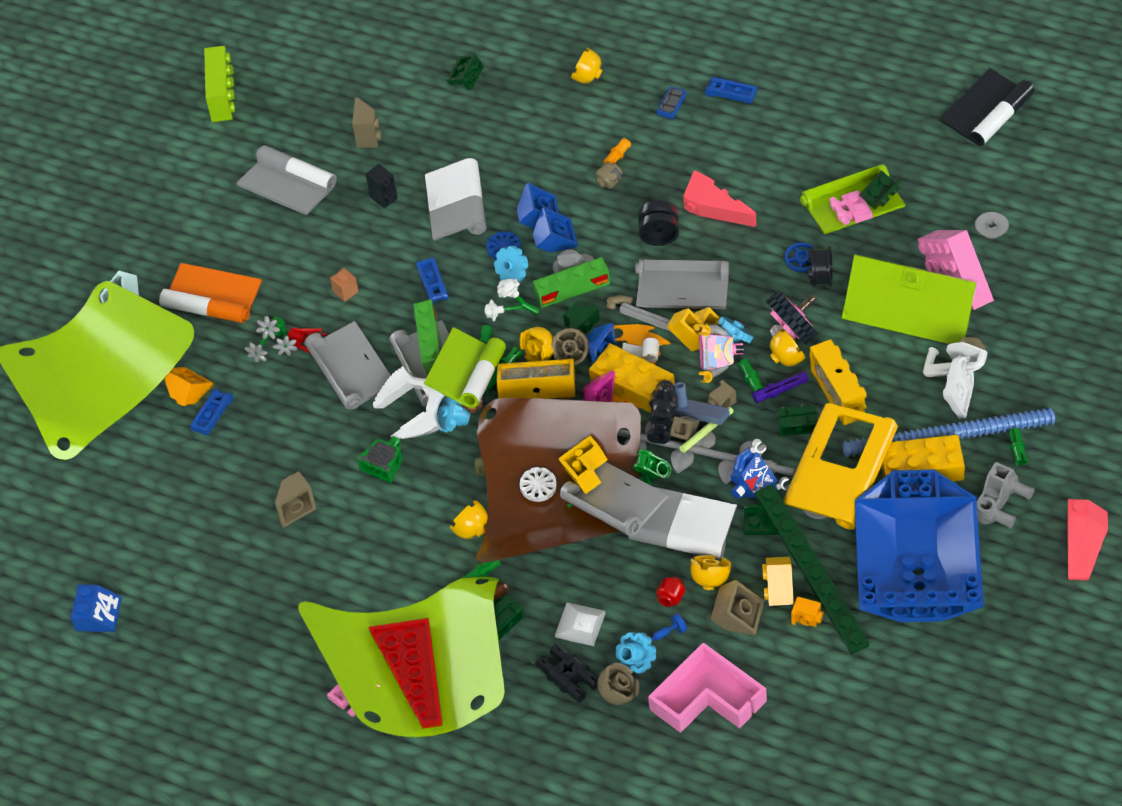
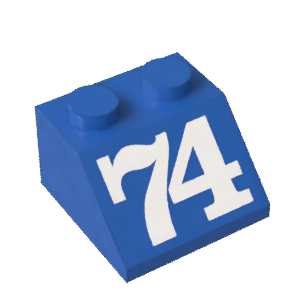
(95, 609)

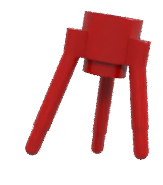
(301, 334)

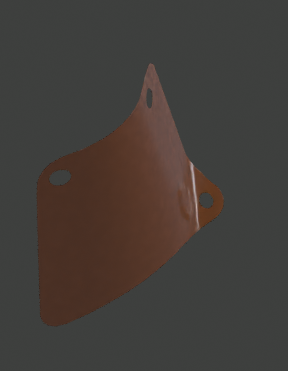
(534, 435)

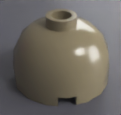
(570, 345)
(617, 684)

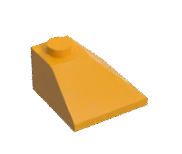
(186, 385)

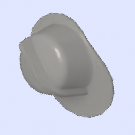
(569, 259)

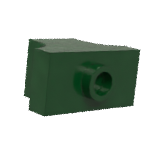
(581, 317)

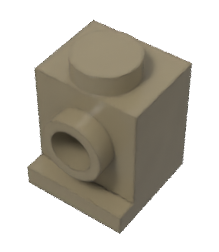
(722, 396)
(684, 427)

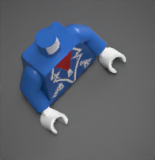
(752, 473)

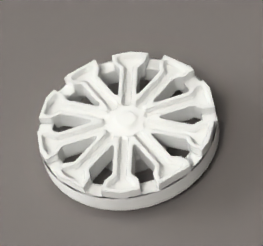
(538, 484)

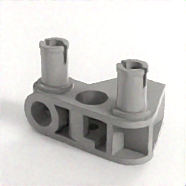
(998, 487)

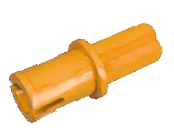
(618, 151)

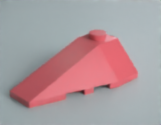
(709, 201)
(1085, 534)

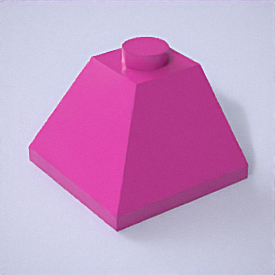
(600, 388)

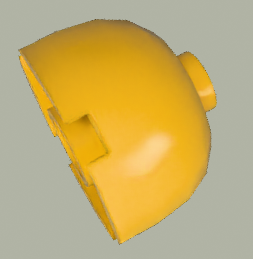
(587, 67)
(537, 344)
(785, 349)
(470, 522)
(710, 572)

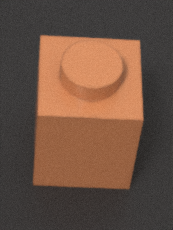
(344, 284)

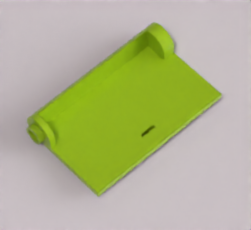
(818, 198)

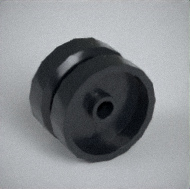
(658, 223)

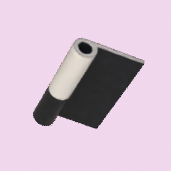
(987, 106)

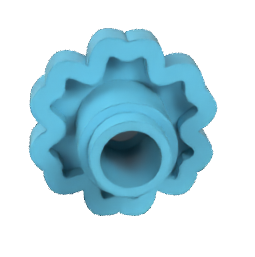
(511, 263)
(735, 330)
(452, 414)
(636, 652)

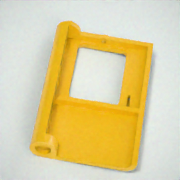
(831, 487)

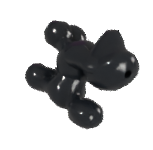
(662, 403)

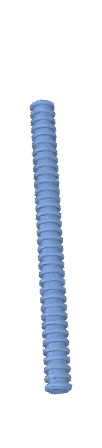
(965, 429)

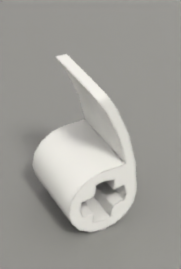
(648, 351)

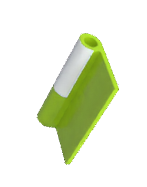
(465, 367)

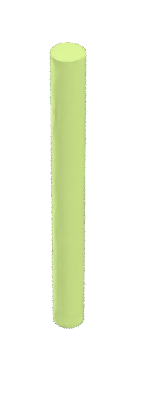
(699, 435)

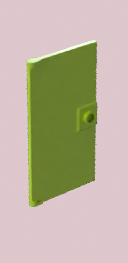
(908, 300)

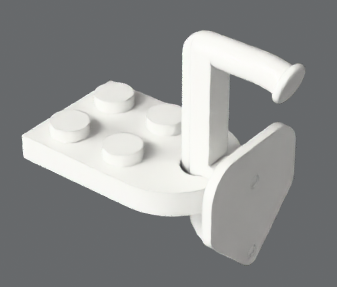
(959, 373)

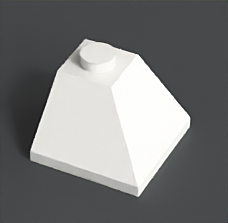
(580, 624)

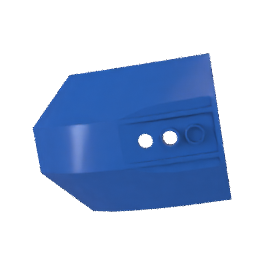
(918, 524)

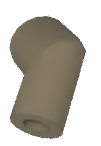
(619, 299)

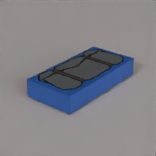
(671, 102)

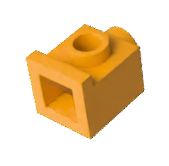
(806, 612)

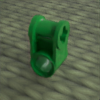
(648, 465)

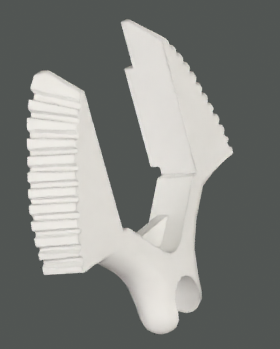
(399, 384)

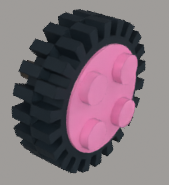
(792, 316)

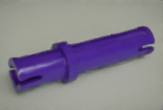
(773, 390)

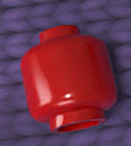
(670, 591)

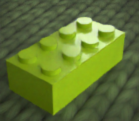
(219, 83)

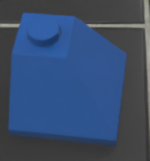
(531, 203)
(554, 231)
(599, 340)

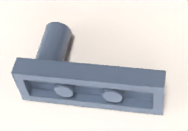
(699, 410)

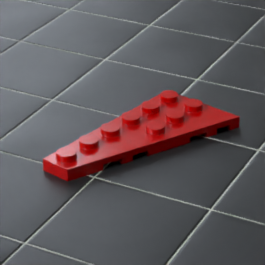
(411, 660)

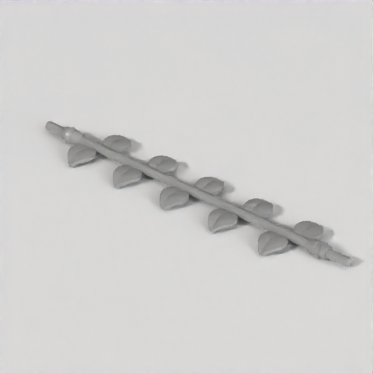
(683, 460)

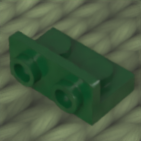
(466, 71)
(879, 189)
(756, 521)

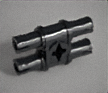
(567, 672)

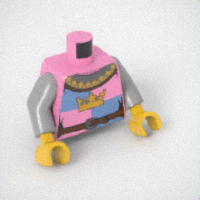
(716, 351)

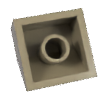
(365, 125)
(294, 499)
(737, 608)

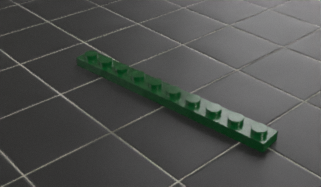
(812, 569)

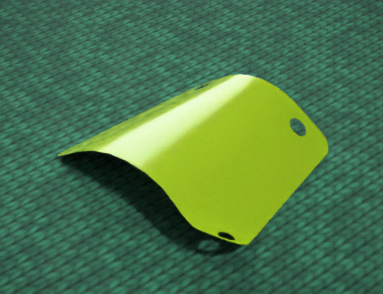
(96, 366)
(463, 653)

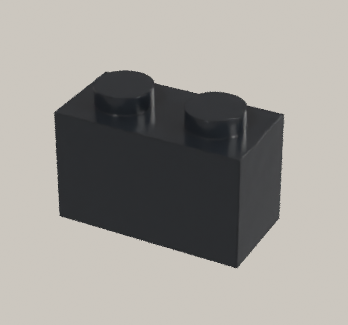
(381, 186)

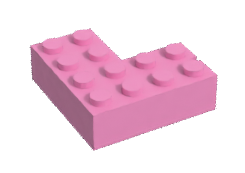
(953, 254)
(703, 682)

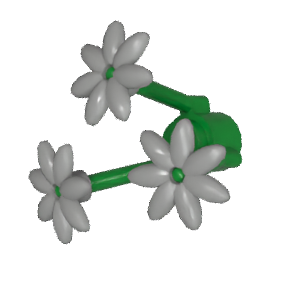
(272, 329)

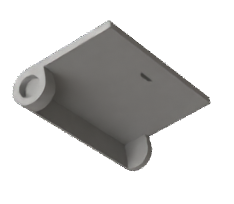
(682, 284)
(409, 354)
(345, 365)
(617, 500)

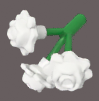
(508, 288)

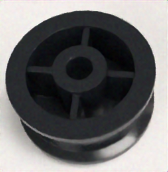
(821, 266)

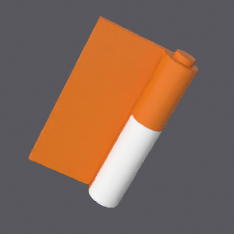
(211, 293)

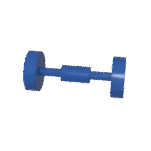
(678, 624)

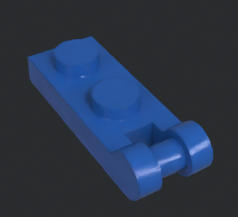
(731, 90)
(432, 280)
(211, 411)

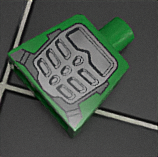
(382, 459)

